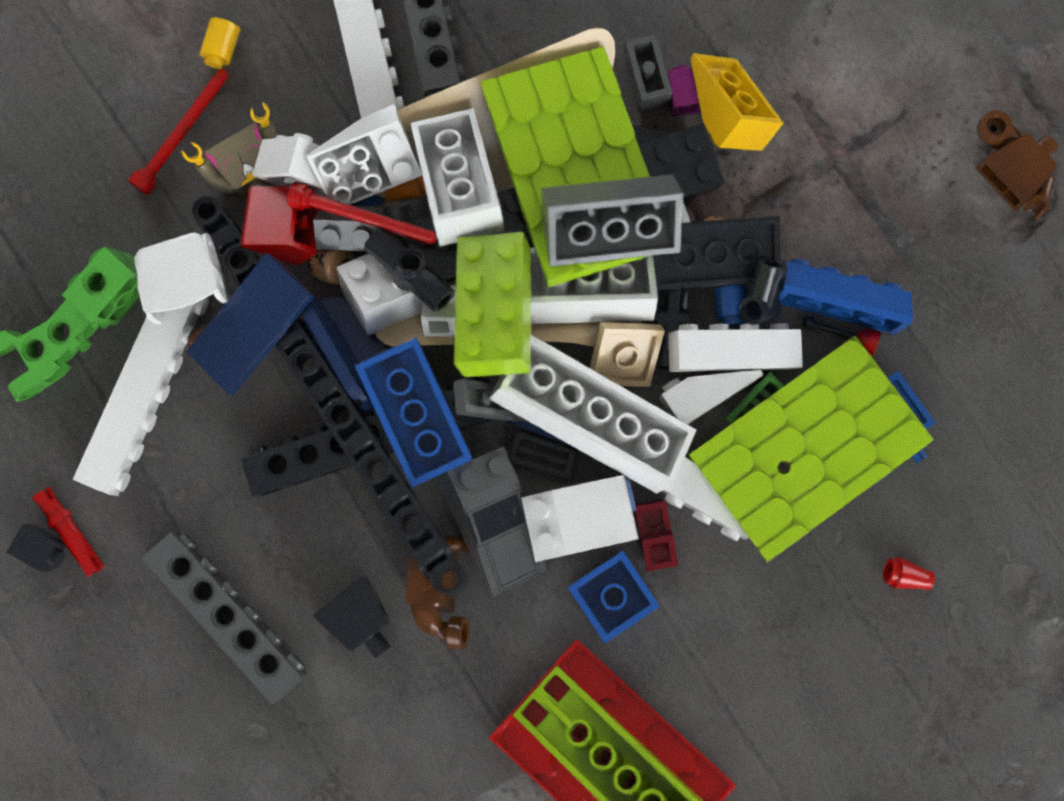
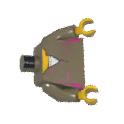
(232, 161)

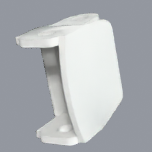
(178, 274)

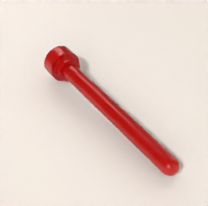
(145, 177)
(301, 197)

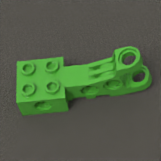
(93, 300)

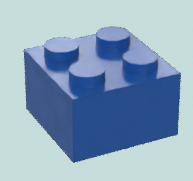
(613, 596)

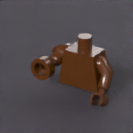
(1020, 167)
(428, 602)

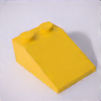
(732, 104)

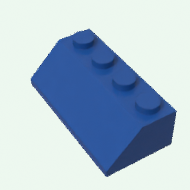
(846, 297)

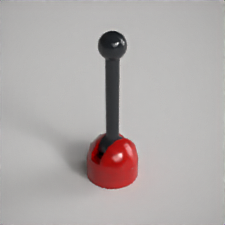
(868, 337)

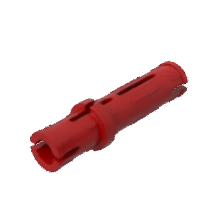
(61, 521)

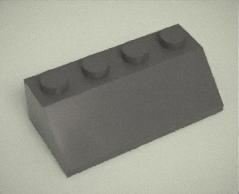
(612, 220)

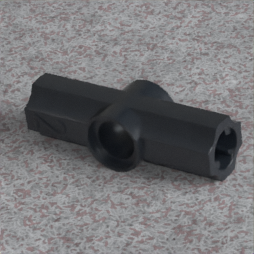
(419, 279)
(670, 314)

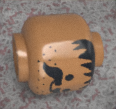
(324, 264)

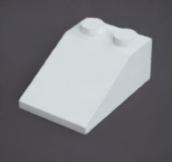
(579, 518)

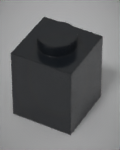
(37, 548)

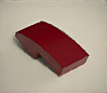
(655, 535)

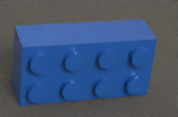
(414, 412)

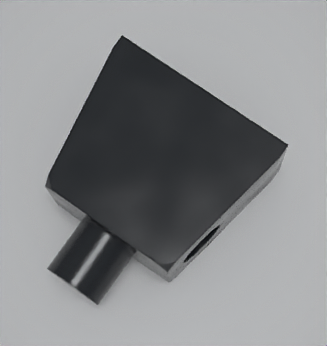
(356, 618)

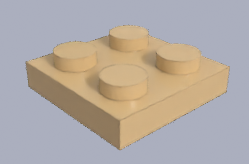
(627, 352)

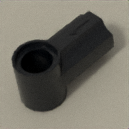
(764, 292)

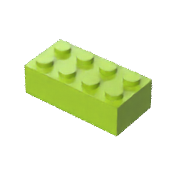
(493, 305)

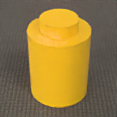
(219, 42)

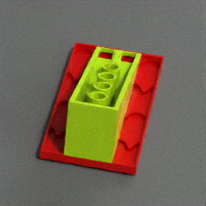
(594, 737)

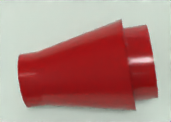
(906, 575)

